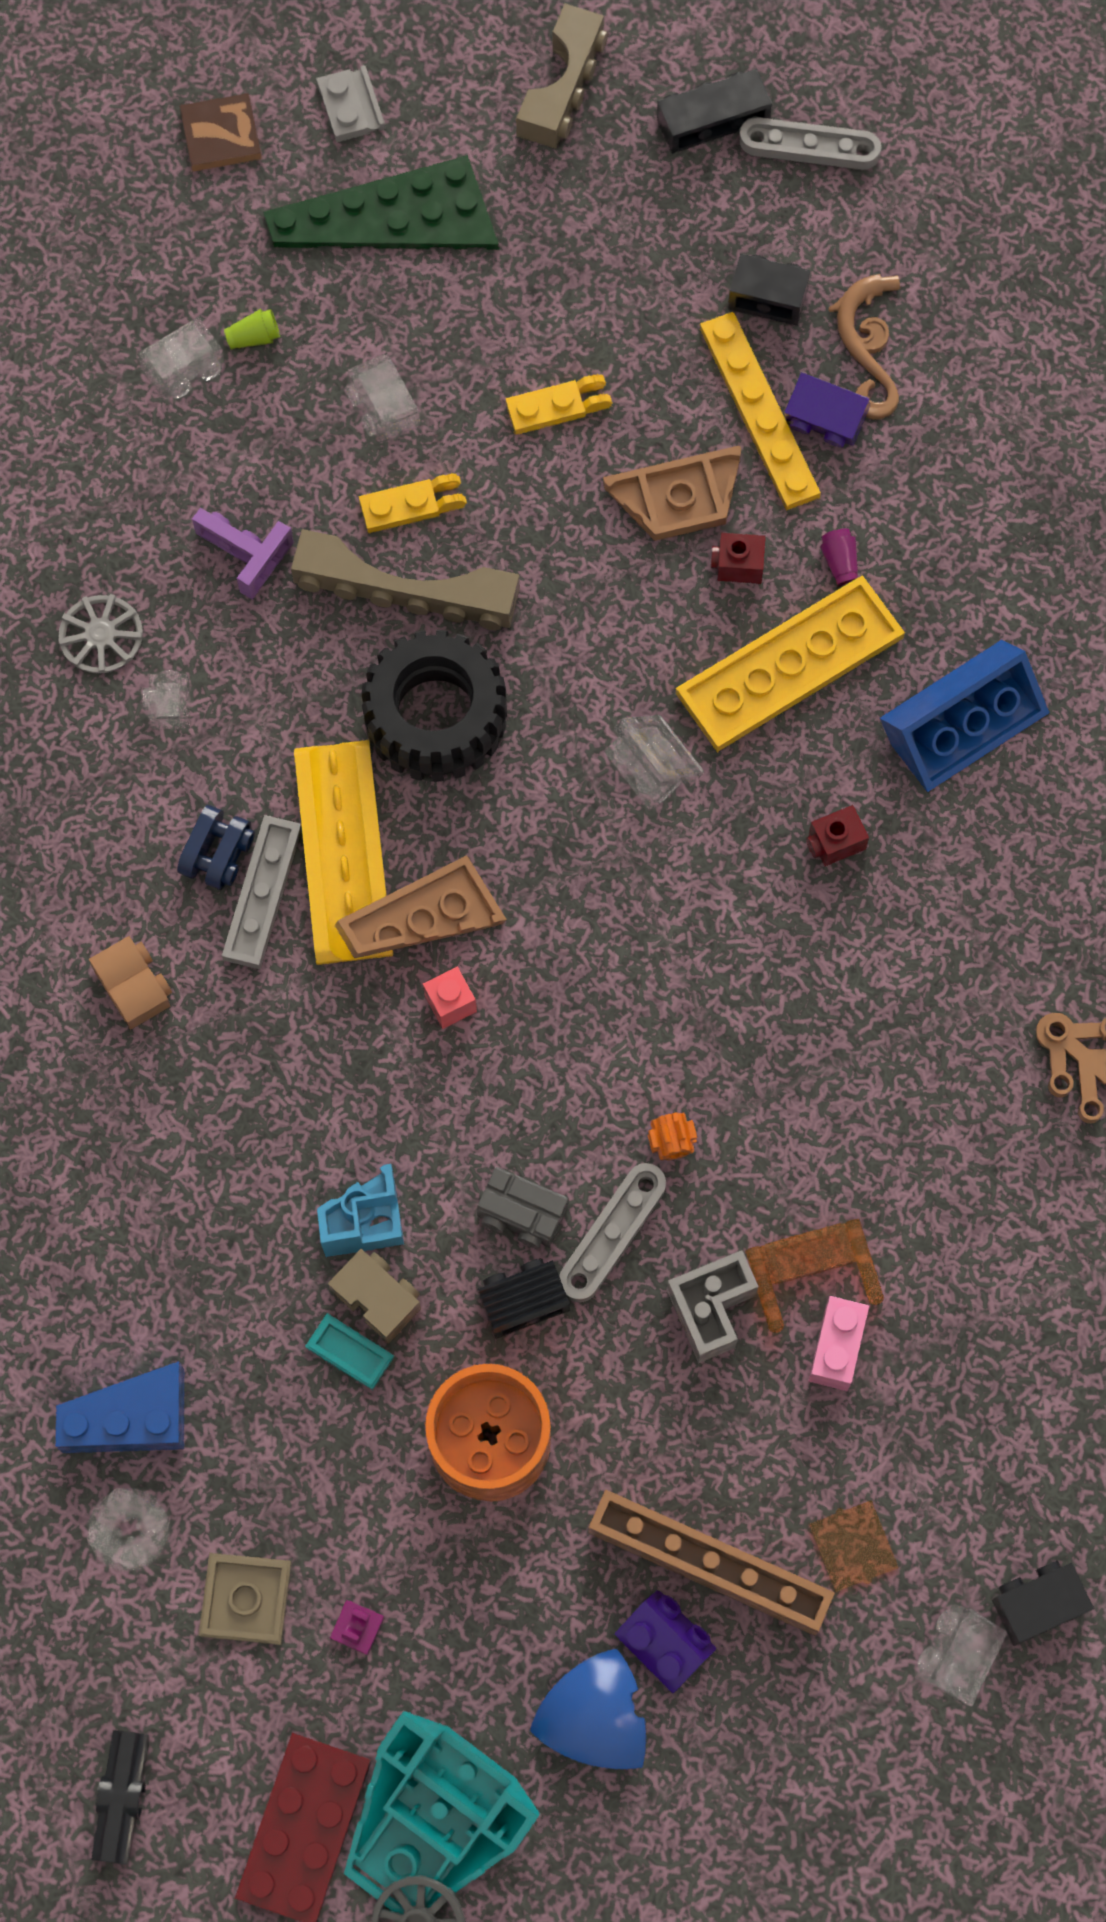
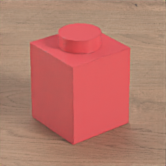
(450, 997)

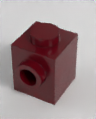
(739, 558)
(837, 836)

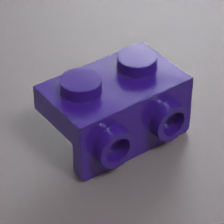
(665, 1640)

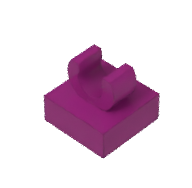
(357, 1627)

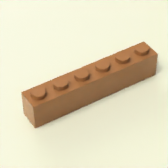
(711, 1562)

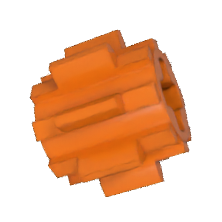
(672, 1136)

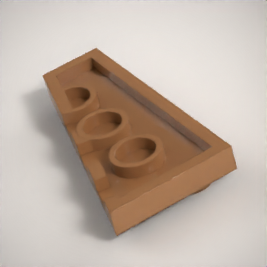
(427, 910)

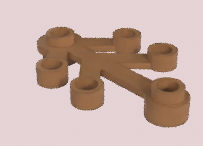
(1090, 1061)

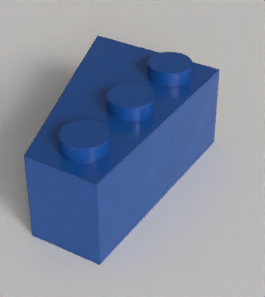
(127, 1416)

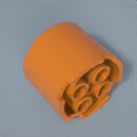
(496, 1400)

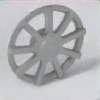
(100, 633)

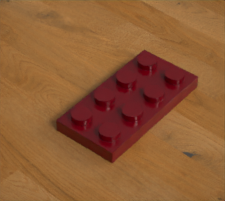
(303, 1829)

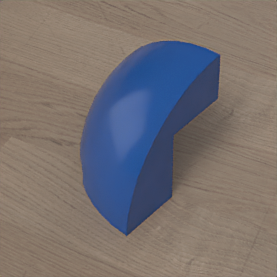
(593, 1715)

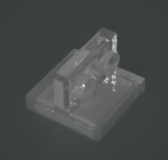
(651, 758)

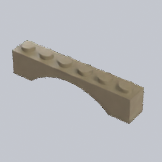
(479, 596)

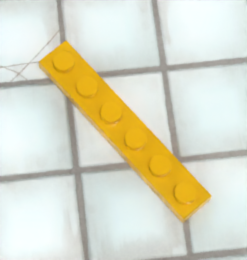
(760, 411)

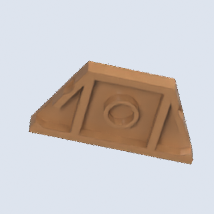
(679, 493)

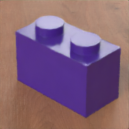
(826, 410)

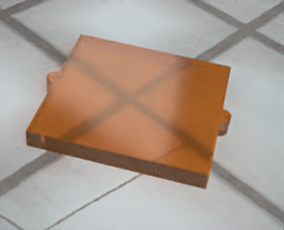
(853, 1546)

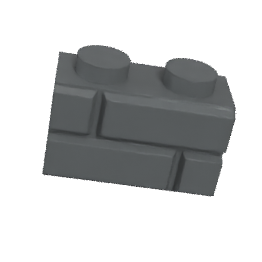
(521, 1208)

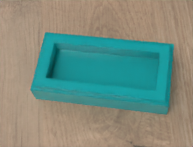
(349, 1351)

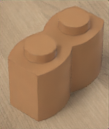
(130, 982)

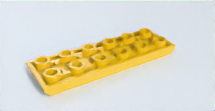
(339, 840)

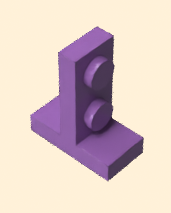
(246, 546)

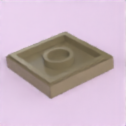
(245, 1599)

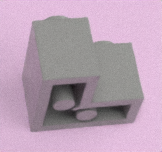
(702, 1300)

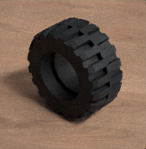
(423, 661)

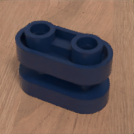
(222, 867)

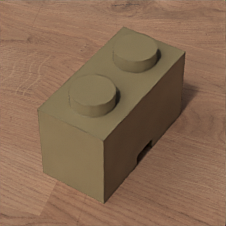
(369, 1286)

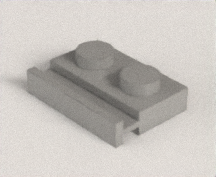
(350, 103)

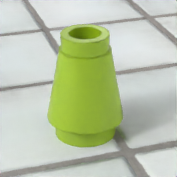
(253, 330)

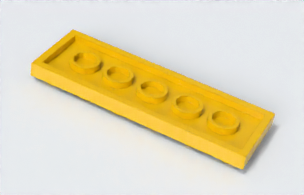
(789, 663)

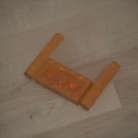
(809, 1255)

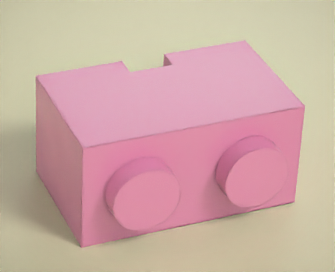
(838, 1343)

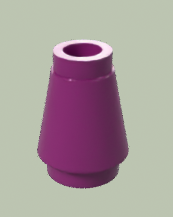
(840, 555)

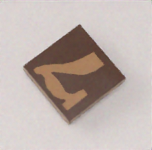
(220, 132)

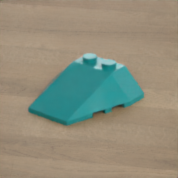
(435, 1812)

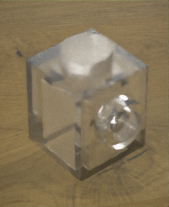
(168, 700)

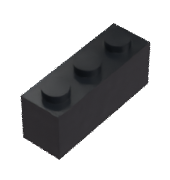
(712, 110)

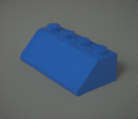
(966, 714)

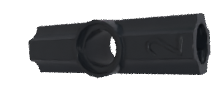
(119, 1797)

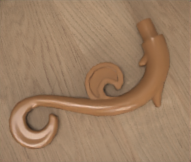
(878, 332)

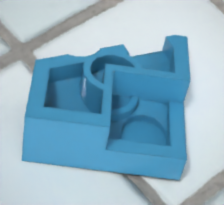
(347, 1220)

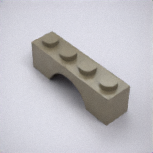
(547, 110)

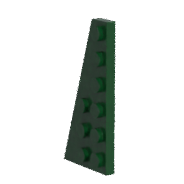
(404, 211)

